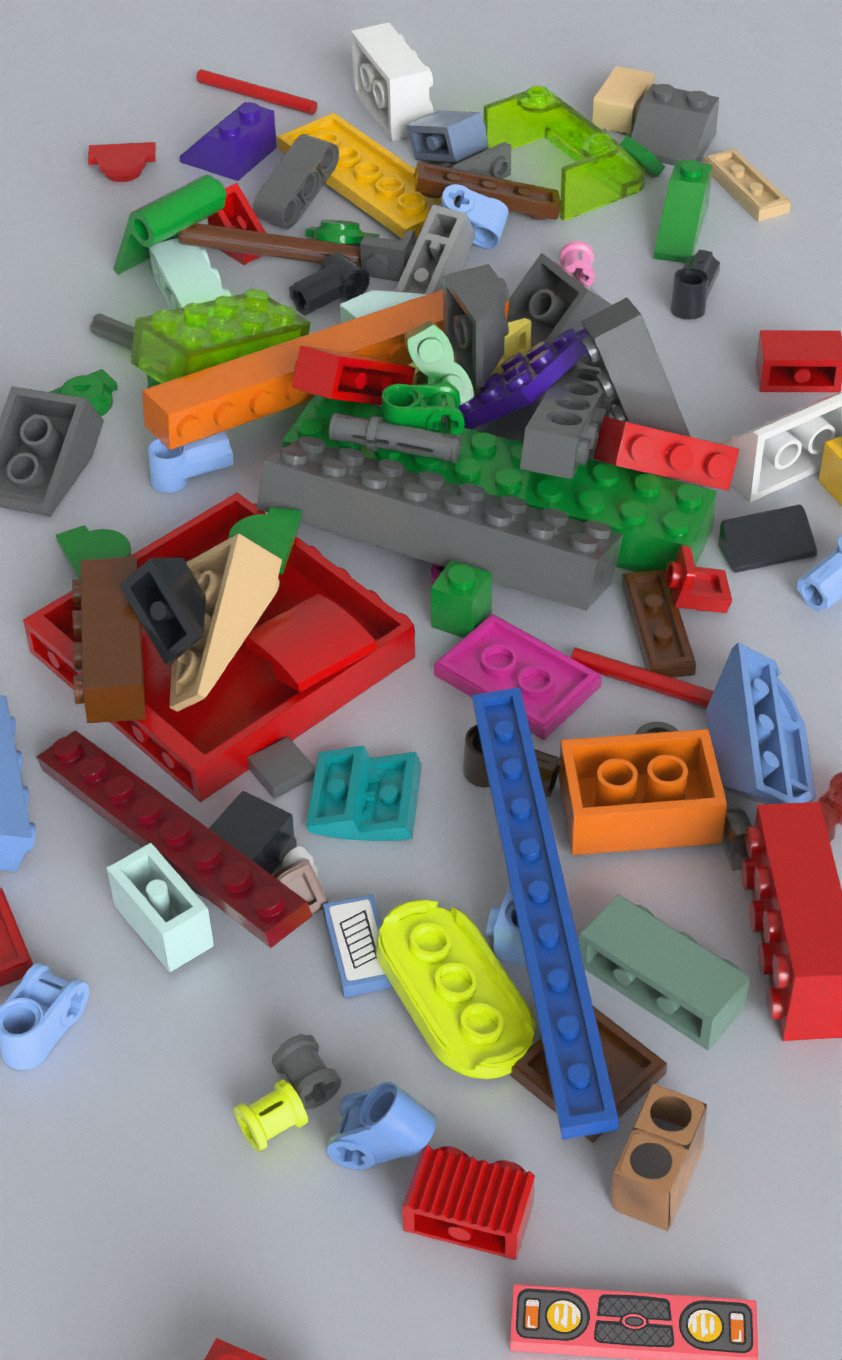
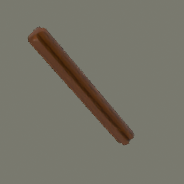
(265, 244)

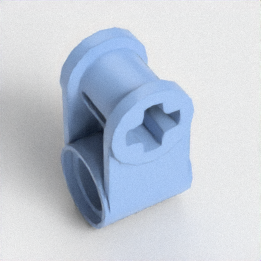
(485, 213)
(38, 1016)

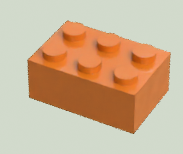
(641, 792)

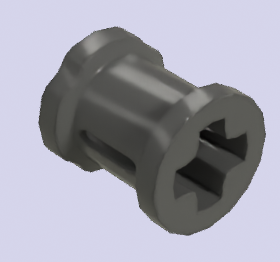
(306, 1071)

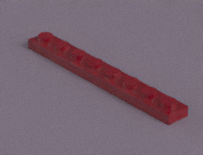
(192, 849)

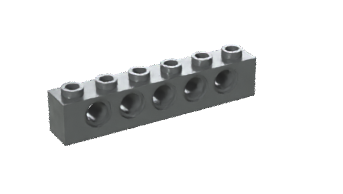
(566, 422)

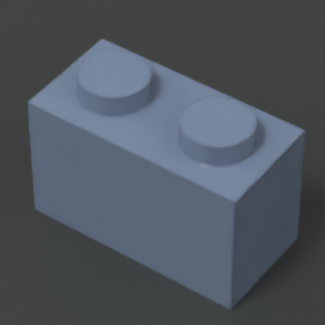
(447, 136)

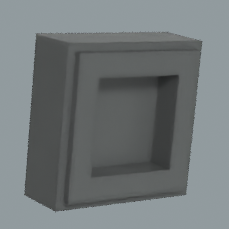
(281, 767)

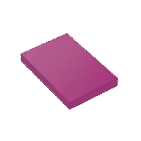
(506, 657)

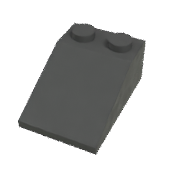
(44, 448)

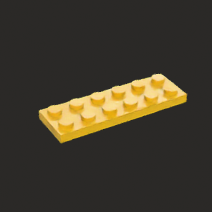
(369, 175)

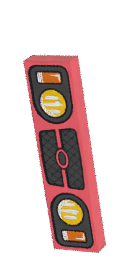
(632, 1324)

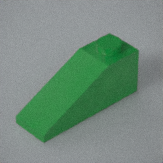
(683, 210)

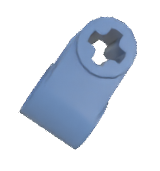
(379, 1127)

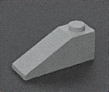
(438, 251)

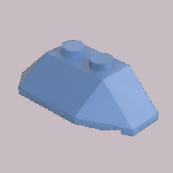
(759, 732)

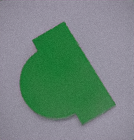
(338, 232)
(94, 387)
(271, 531)
(95, 544)

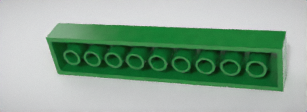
(647, 509)

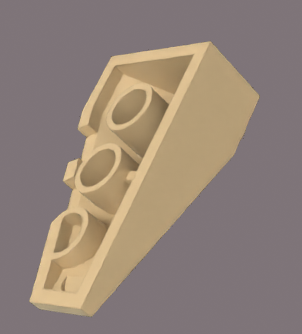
(238, 587)

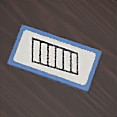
(353, 935)

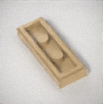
(747, 185)

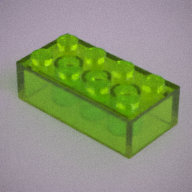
(212, 333)

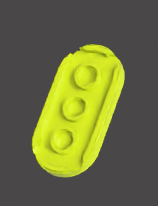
(455, 989)

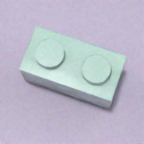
(160, 907)

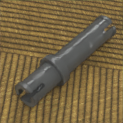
(384, 435)

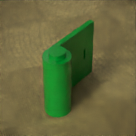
(167, 217)

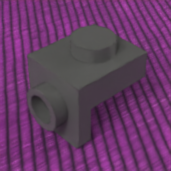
(386, 257)

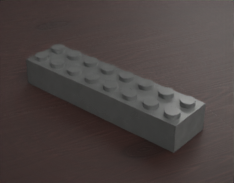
(442, 521)

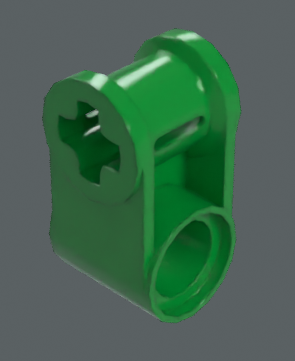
(422, 407)

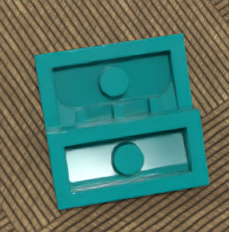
(364, 795)

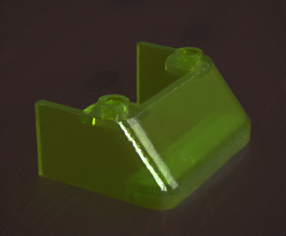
(601, 167)

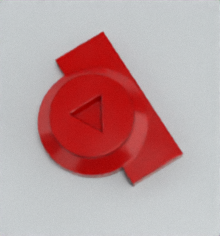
(122, 161)

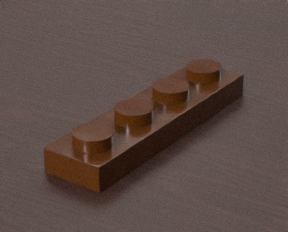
(518, 197)

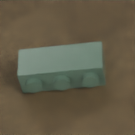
(664, 971)

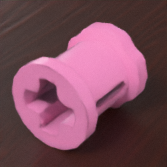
(582, 267)

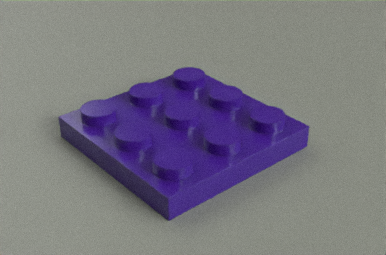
(523, 379)

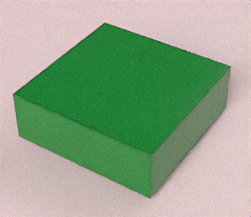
(642, 156)

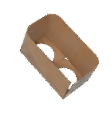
(649, 1198)

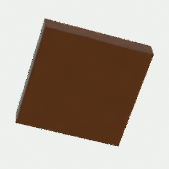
(628, 1064)

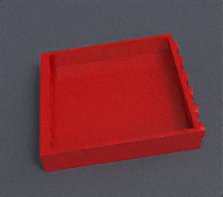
(247, 706)

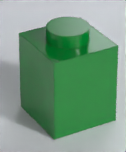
(460, 598)

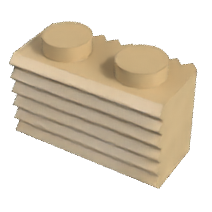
(620, 99)

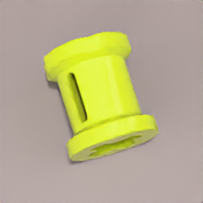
(270, 1115)

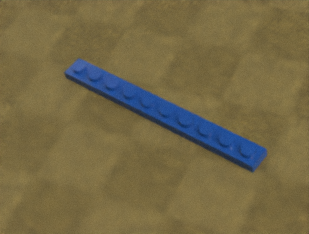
(544, 919)

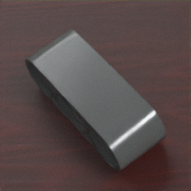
(296, 181)

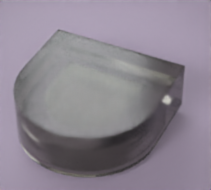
(735, 837)

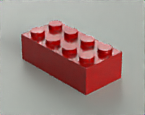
(798, 918)

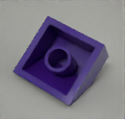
(235, 142)

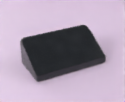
(766, 538)

